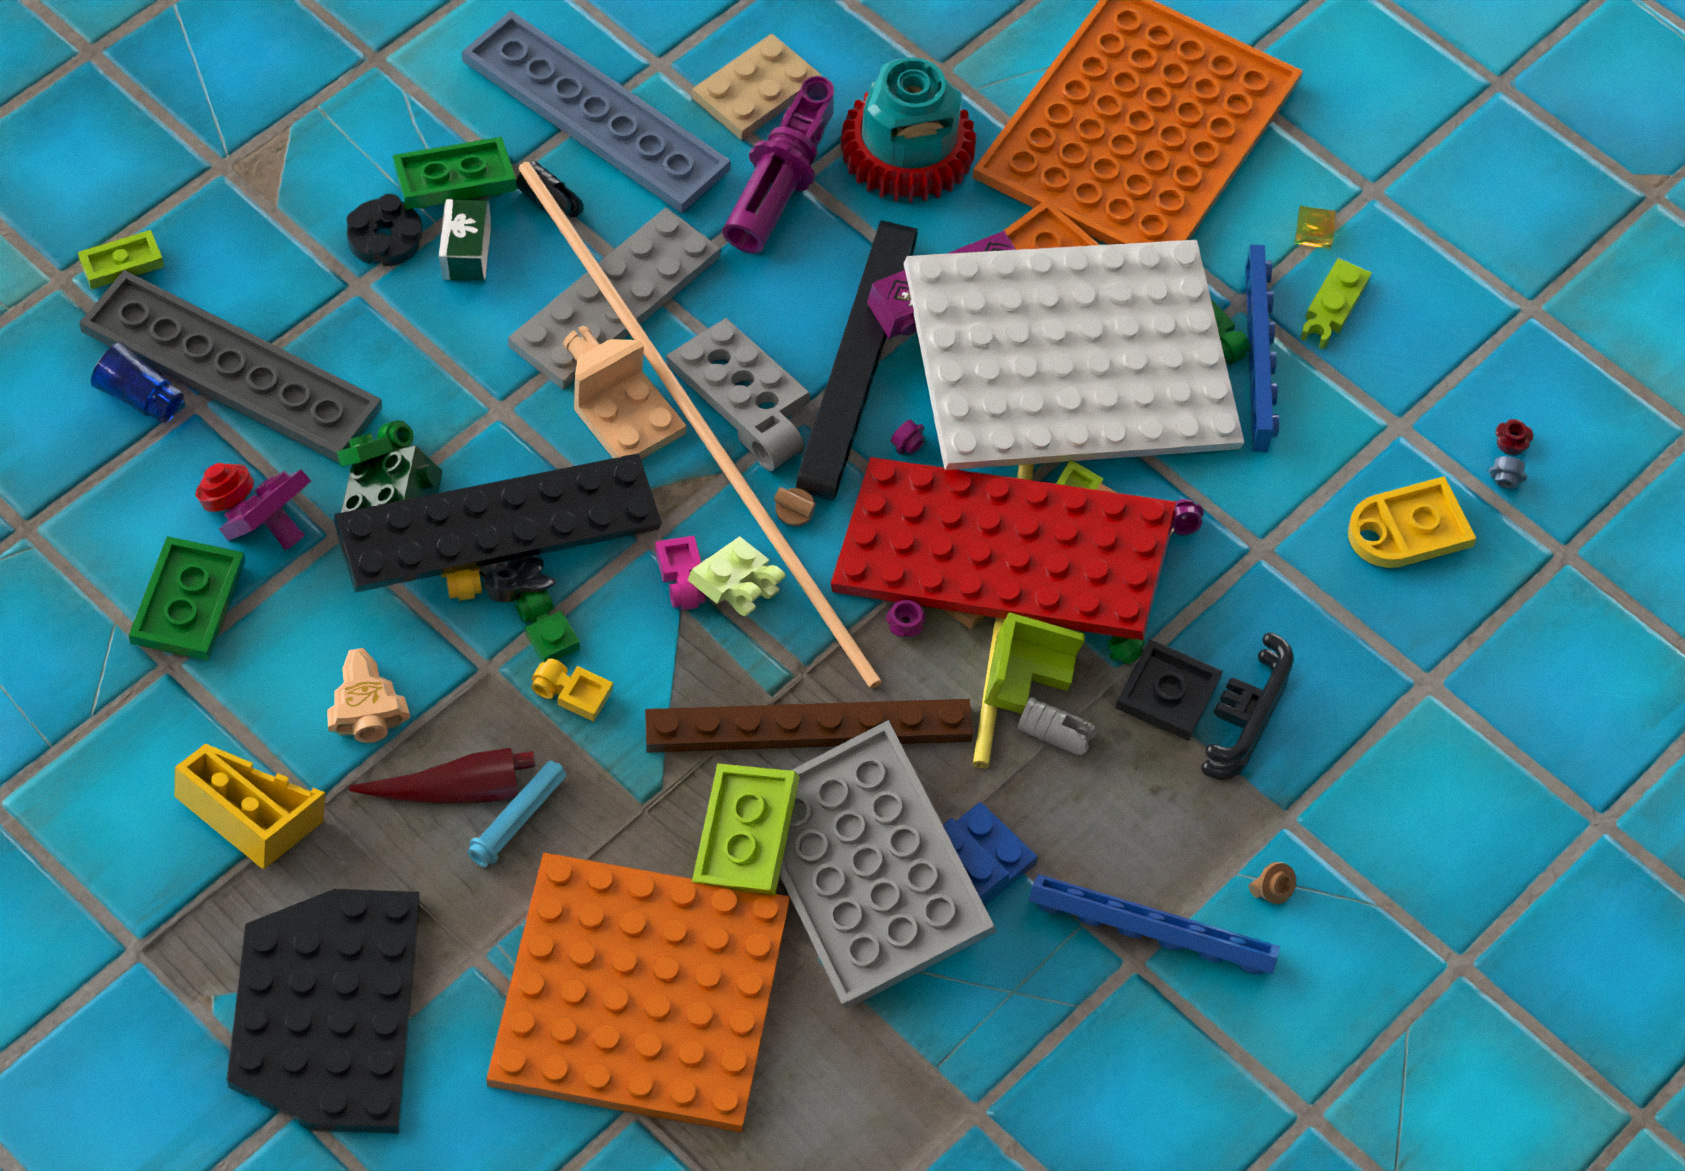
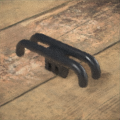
(1249, 709)

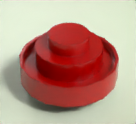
(224, 486)

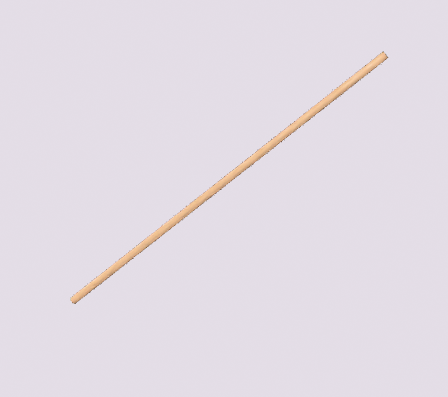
(702, 429)

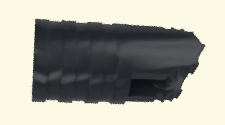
(565, 198)

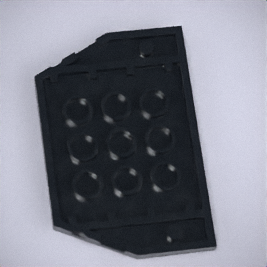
(328, 1009)

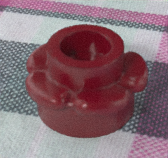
(1510, 443)

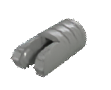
(1056, 727)

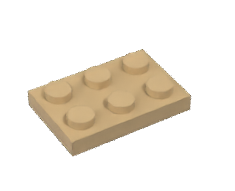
(754, 86)

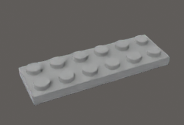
(645, 273)

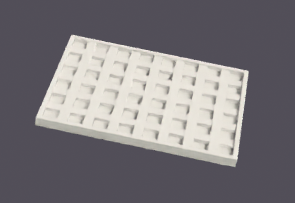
(1071, 354)

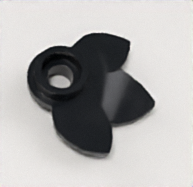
(510, 578)

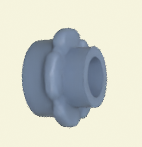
(1508, 472)

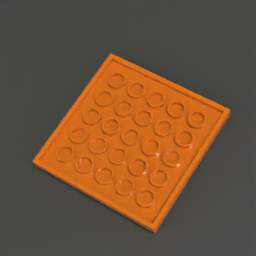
(639, 993)

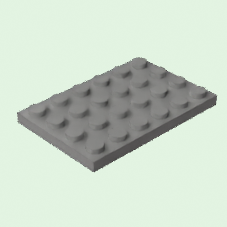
(875, 869)

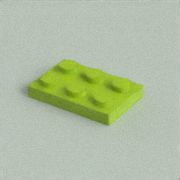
(746, 828)

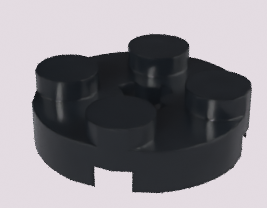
(384, 213)

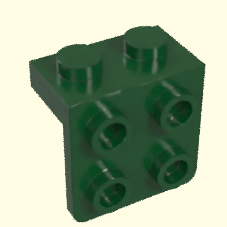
(391, 478)

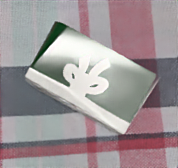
(465, 240)

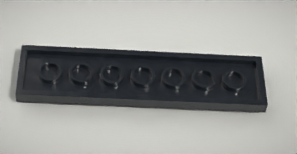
(496, 522)

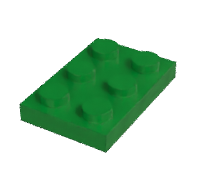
(454, 173)
(187, 598)

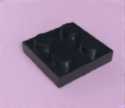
(1169, 689)

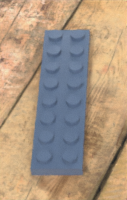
(596, 111)

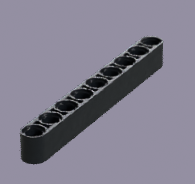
(853, 369)

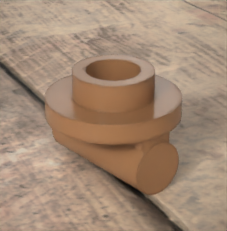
(794, 506)
(1275, 883)

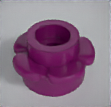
(908, 437)
(1187, 517)
(906, 610)

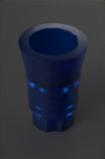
(136, 383)

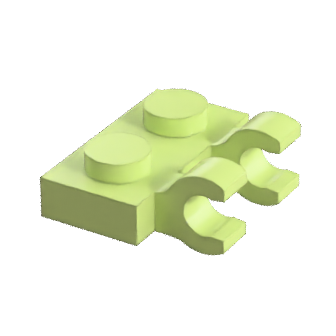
(737, 575)

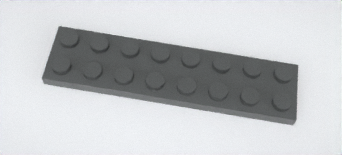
(231, 365)

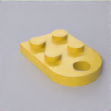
(1411, 524)

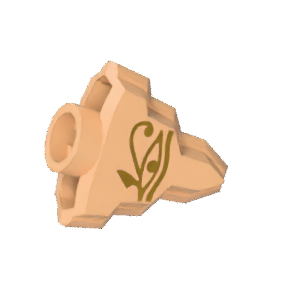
(365, 701)

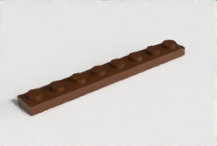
(804, 724)

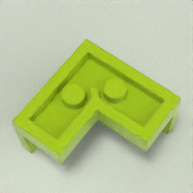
(1027, 653)

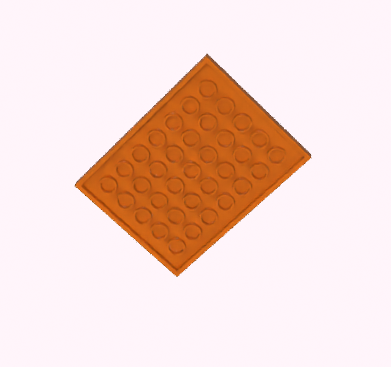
(1138, 123)

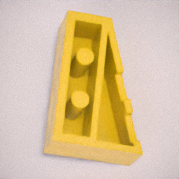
(245, 805)

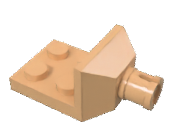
(618, 397)

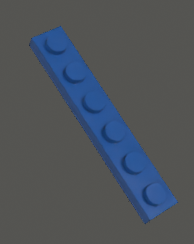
(1261, 360)
(1169, 929)

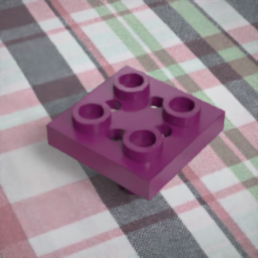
(268, 509)

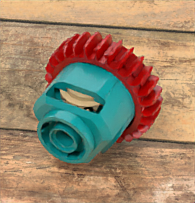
(909, 132)

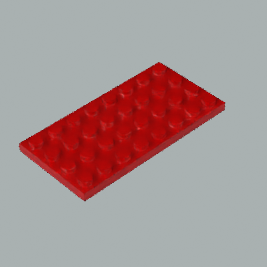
(1005, 547)

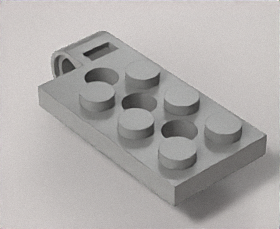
(761, 430)

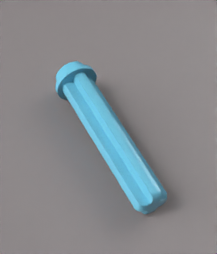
(486, 847)

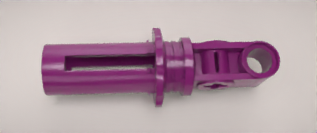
(782, 160)

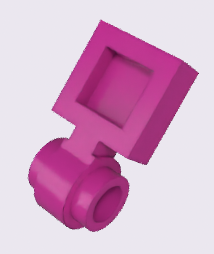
(676, 560)

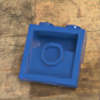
(989, 851)

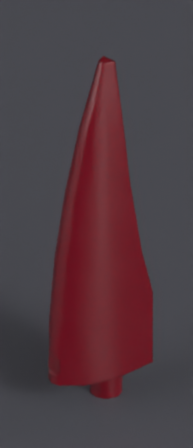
(469, 779)

